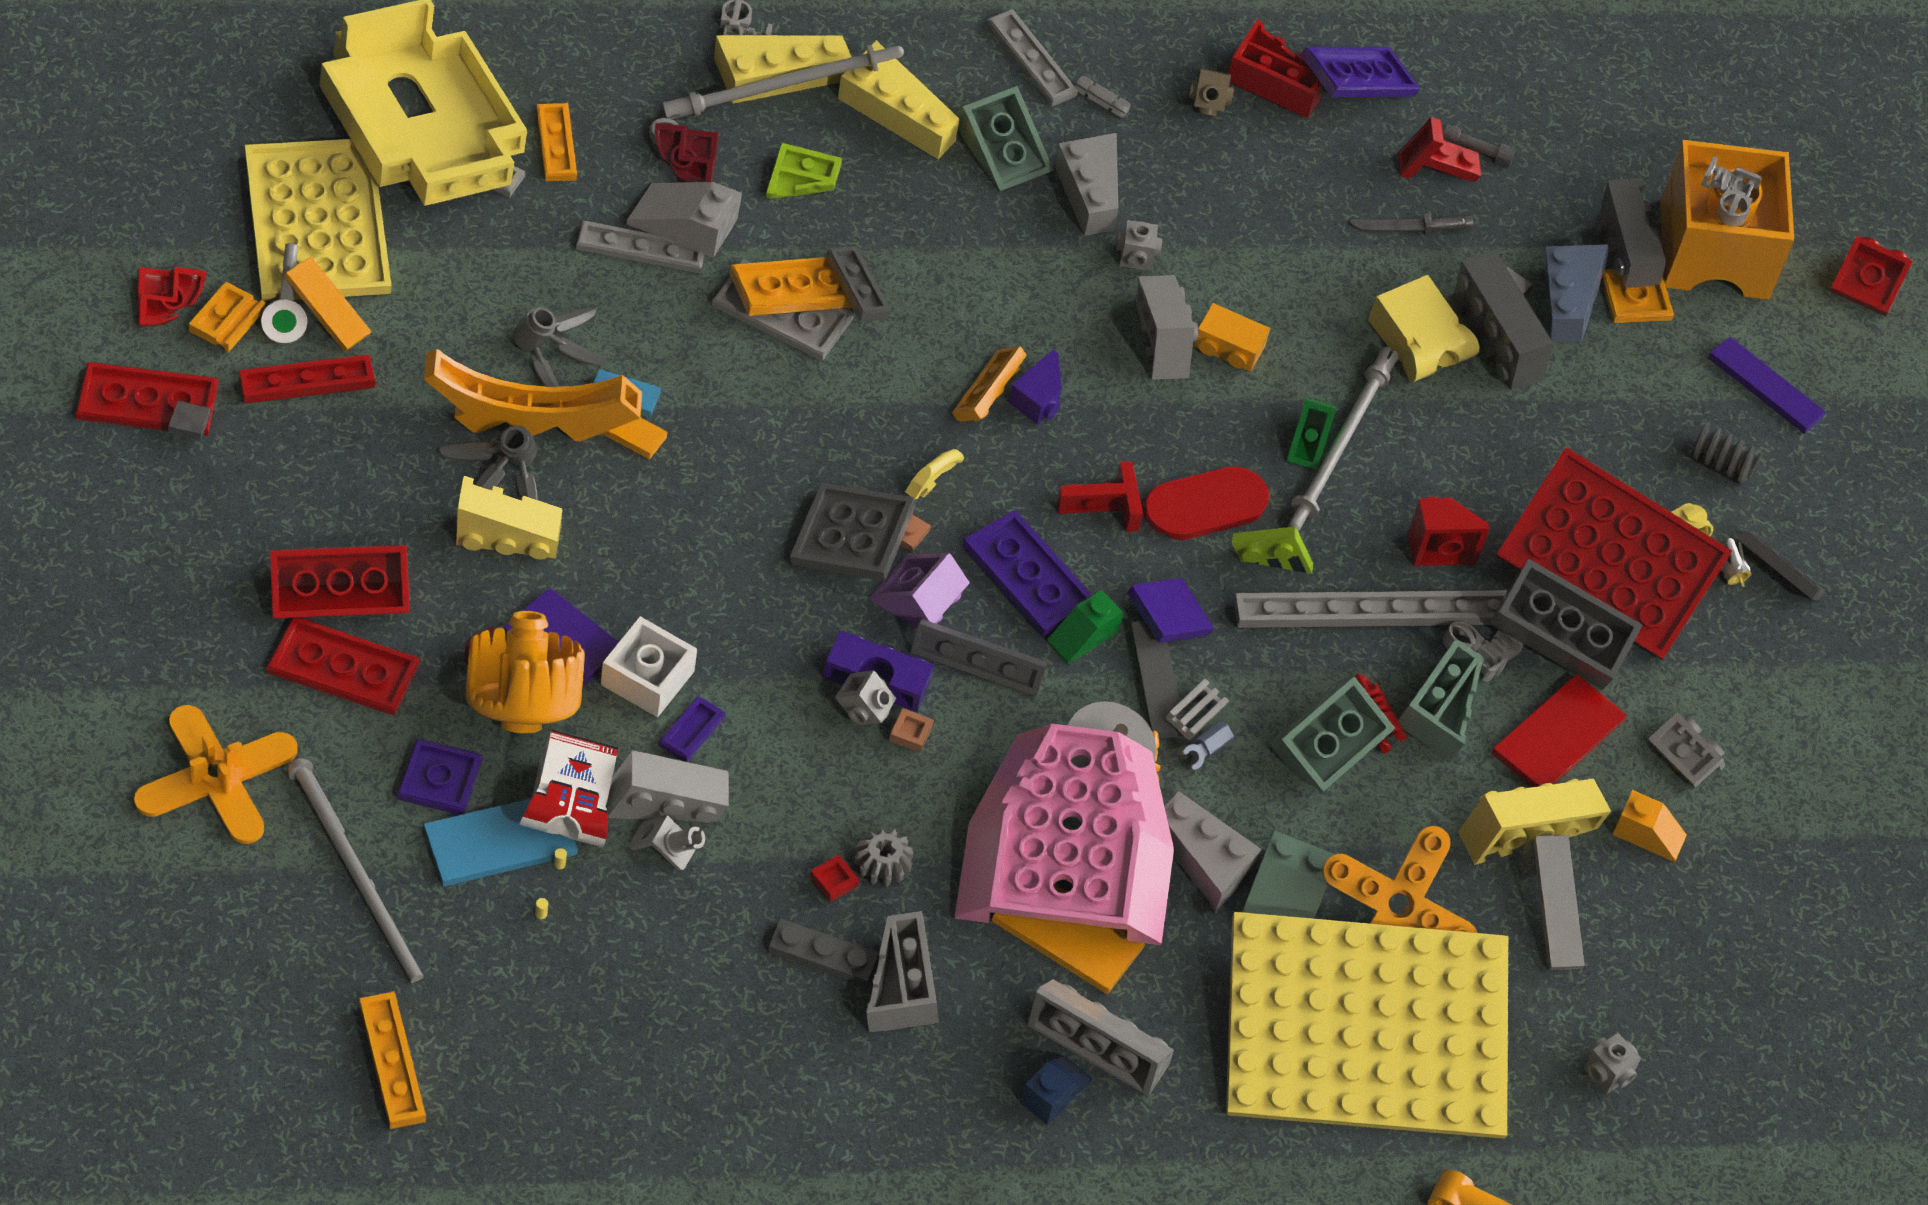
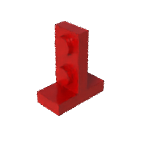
(1430, 149)
(1106, 497)

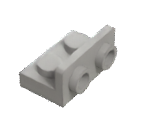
(1687, 750)

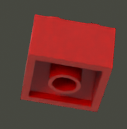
(1445, 533)

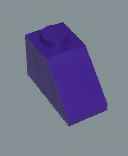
(1039, 389)

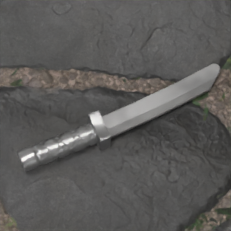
(1425, 224)

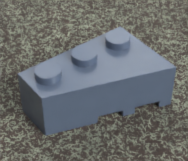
(1571, 288)

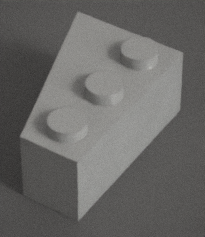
(1167, 324)
(661, 786)
(904, 980)

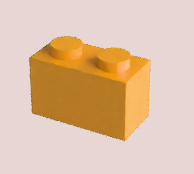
(1231, 337)

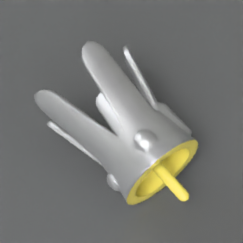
(1739, 569)

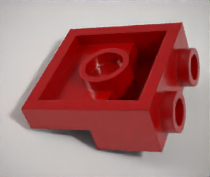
(1871, 275)

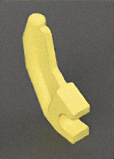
(925, 478)

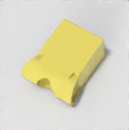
(1421, 328)

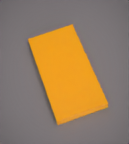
(788, 286)
(1089, 951)

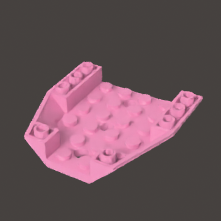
(1113, 860)

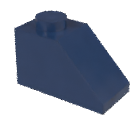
(1054, 1088)

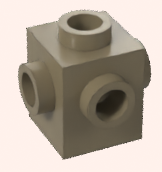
(1211, 79)

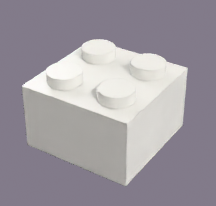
(648, 666)

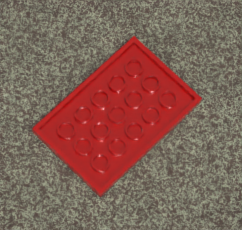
(1617, 548)

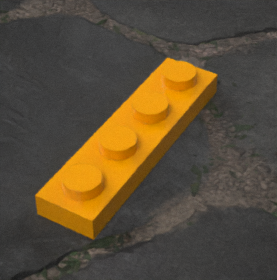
(392, 1060)

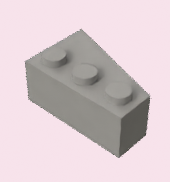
(1090, 180)
(1209, 850)

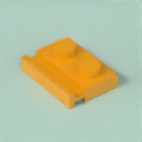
(226, 316)

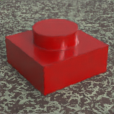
(834, 878)

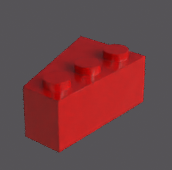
(1275, 72)

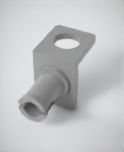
(669, 840)

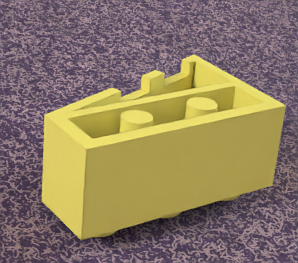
(505, 523)

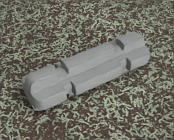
(1102, 96)

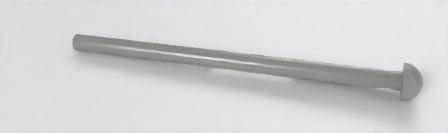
(302, 770)

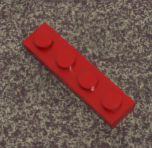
(307, 379)

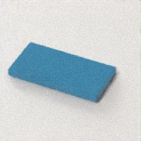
(490, 843)

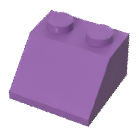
(921, 588)

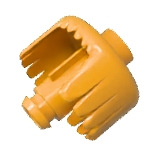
(526, 677)

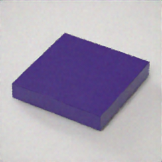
(1170, 610)
(440, 777)

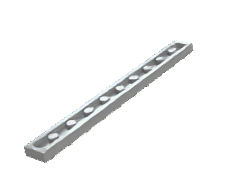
(1365, 608)

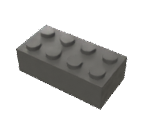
(1502, 320)
(1566, 624)

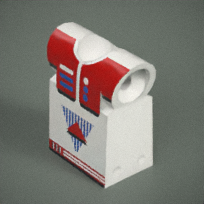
(572, 789)

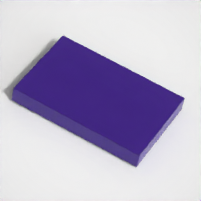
(569, 621)

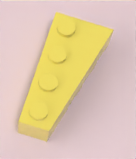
(761, 57)
(900, 104)
(1516, 816)

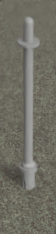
(697, 103)
(1376, 376)

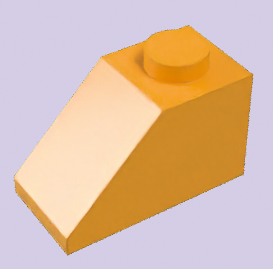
(1650, 826)

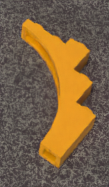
(576, 410)

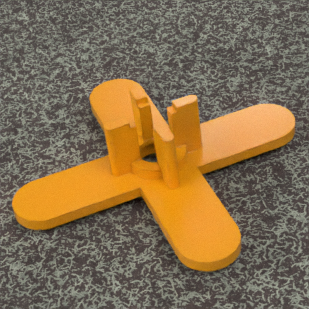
(226, 790)
(1410, 881)

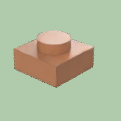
(914, 533)
(911, 730)

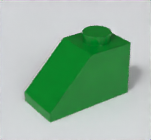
(1311, 433)
(1086, 627)

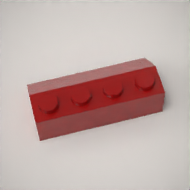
(339, 581)

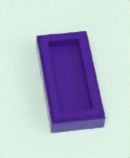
(692, 729)

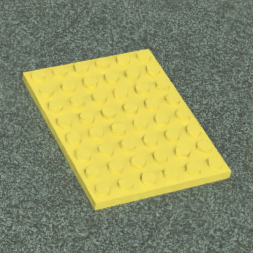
(1368, 1025)

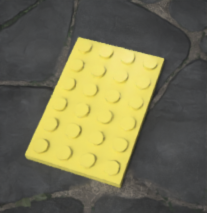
(325, 205)

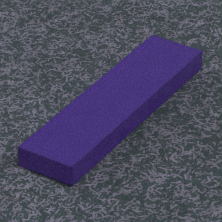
(1767, 385)

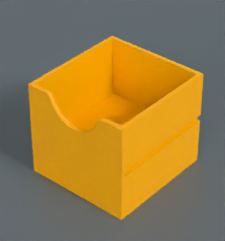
(1706, 249)

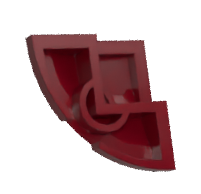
(688, 151)

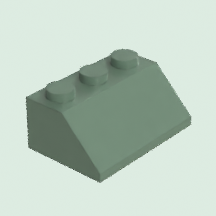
(1332, 734)

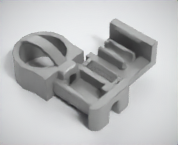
(741, 25)
(1736, 191)
(1494, 654)

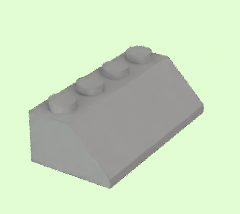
(1099, 1036)

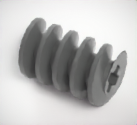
(1726, 453)

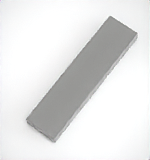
(1032, 57)
(638, 247)
(1558, 902)

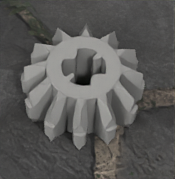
(871, 859)

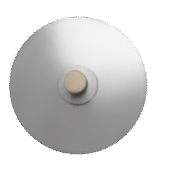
(1116, 718)

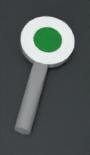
(285, 320)

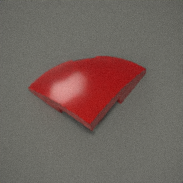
(165, 292)

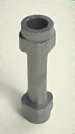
(1502, 154)

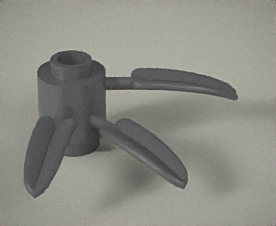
(538, 327)
(509, 442)

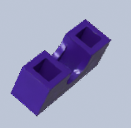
(906, 675)

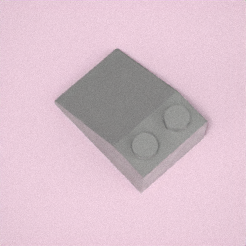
(688, 213)

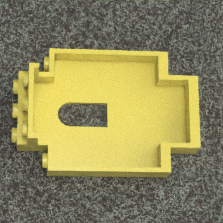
(442, 153)

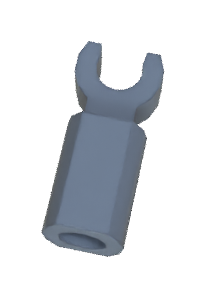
(1207, 744)

